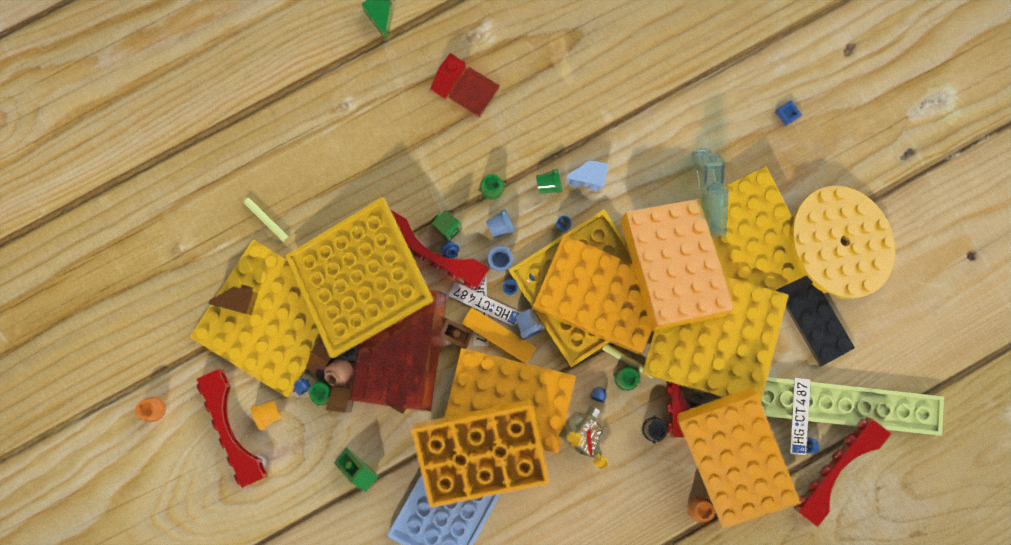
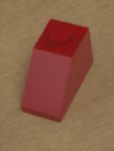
(448, 75)

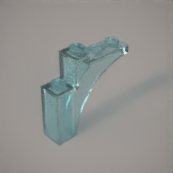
(714, 193)

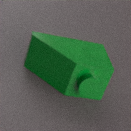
(380, 14)
(446, 225)
(356, 470)

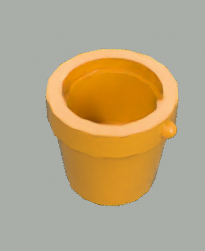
(265, 414)

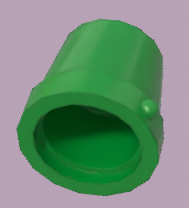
(549, 182)
(491, 187)
(626, 378)
(320, 392)

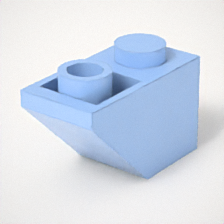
(590, 175)

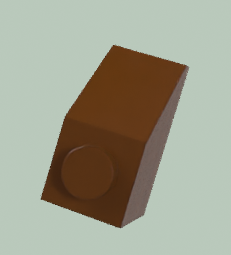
(236, 299)
(456, 333)
(318, 360)
(340, 399)

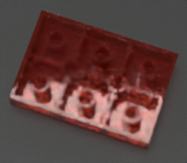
(402, 360)

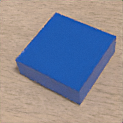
(788, 113)

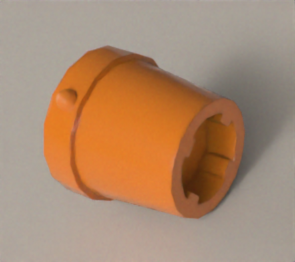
(151, 409)
(700, 509)

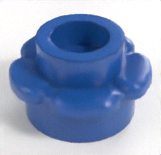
(449, 245)
(301, 386)

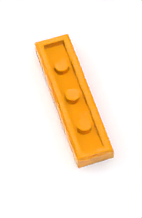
(499, 335)

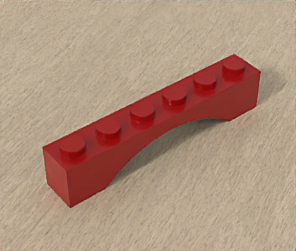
(467, 270)
(216, 390)
(675, 406)
(866, 438)

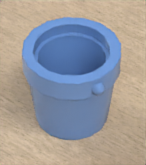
(500, 224)
(500, 258)
(529, 324)

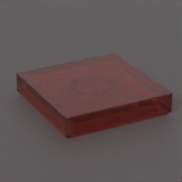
(474, 92)

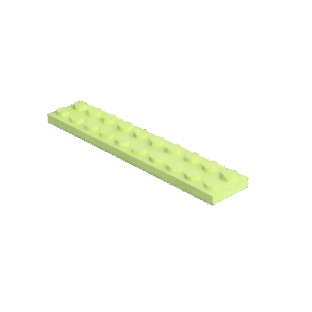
(850, 404)

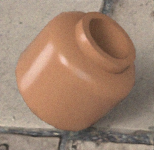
(338, 372)

